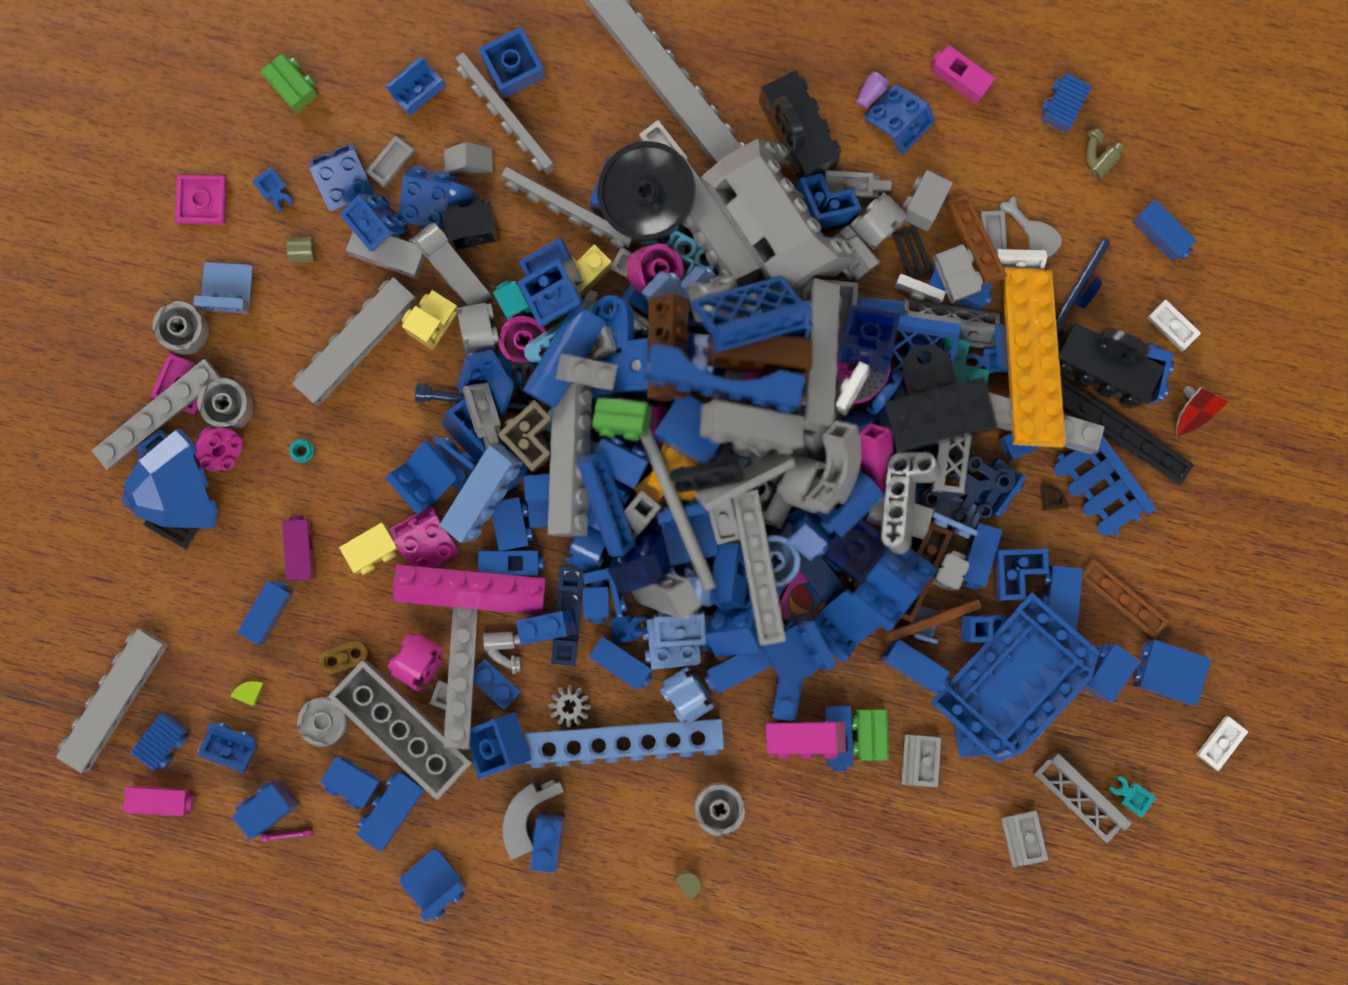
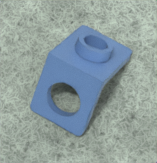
(926, 634)

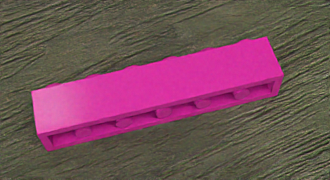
(469, 589)

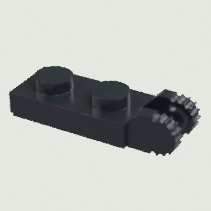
(706, 475)

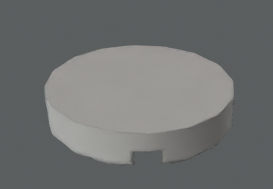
(321, 722)

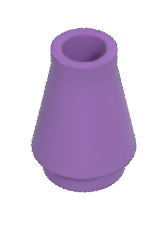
(873, 88)

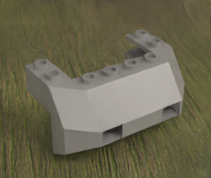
(772, 217)

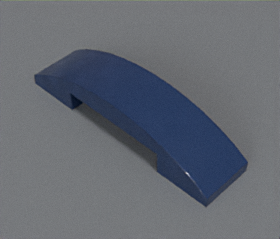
(814, 571)
(569, 597)

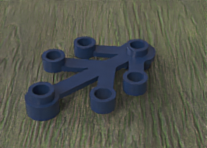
(973, 489)

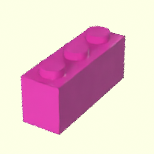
(805, 739)

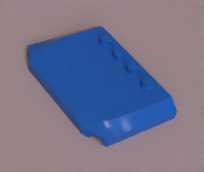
(1018, 681)

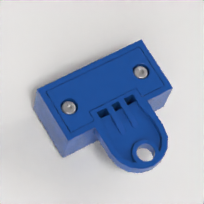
(630, 354)

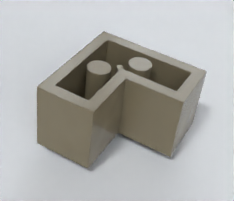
(522, 434)

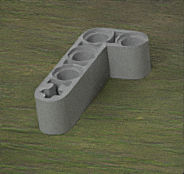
(451, 267)
(905, 502)

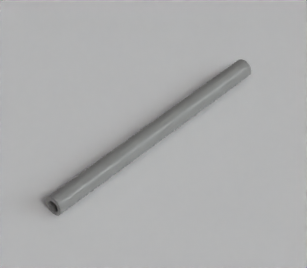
(678, 512)

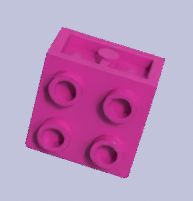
(423, 540)

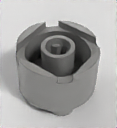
(879, 221)
(716, 285)
(182, 314)
(476, 328)
(223, 391)
(800, 481)
(723, 822)

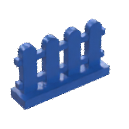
(1114, 491)

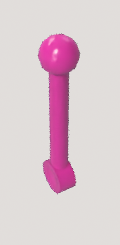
(266, 837)

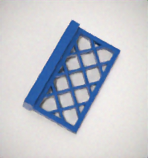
(757, 324)
(926, 327)

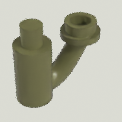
(1101, 166)

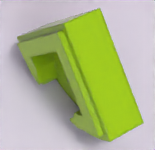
(248, 692)

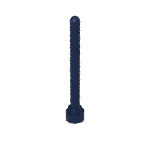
(1079, 285)
(424, 393)

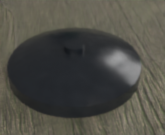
(646, 191)

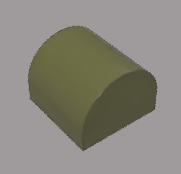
(301, 249)
(689, 883)

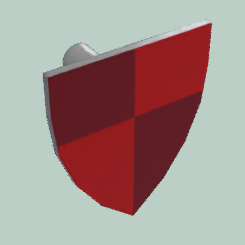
(1198, 410)

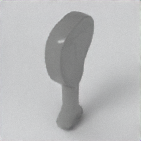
(1039, 234)

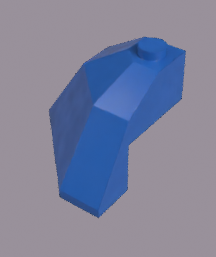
(170, 487)

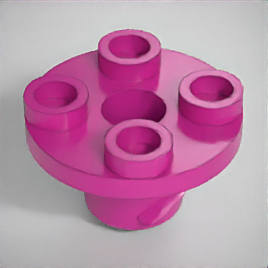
(217, 448)

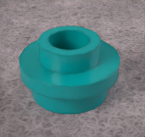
(296, 445)

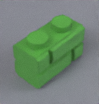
(289, 83)
(622, 418)
(871, 734)

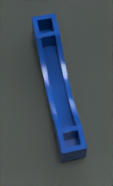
(671, 367)

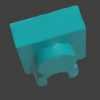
(1134, 797)

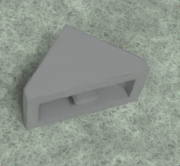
(468, 159)

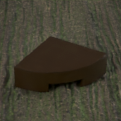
(1052, 499)

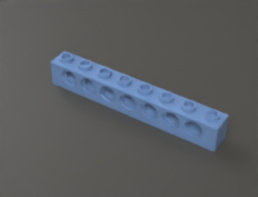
(560, 738)

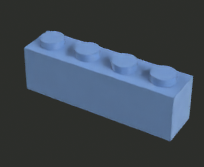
(481, 493)

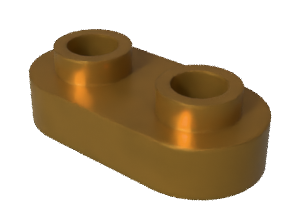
(344, 657)

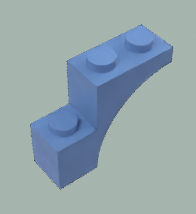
(670, 284)

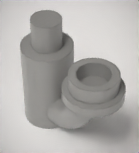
(502, 640)

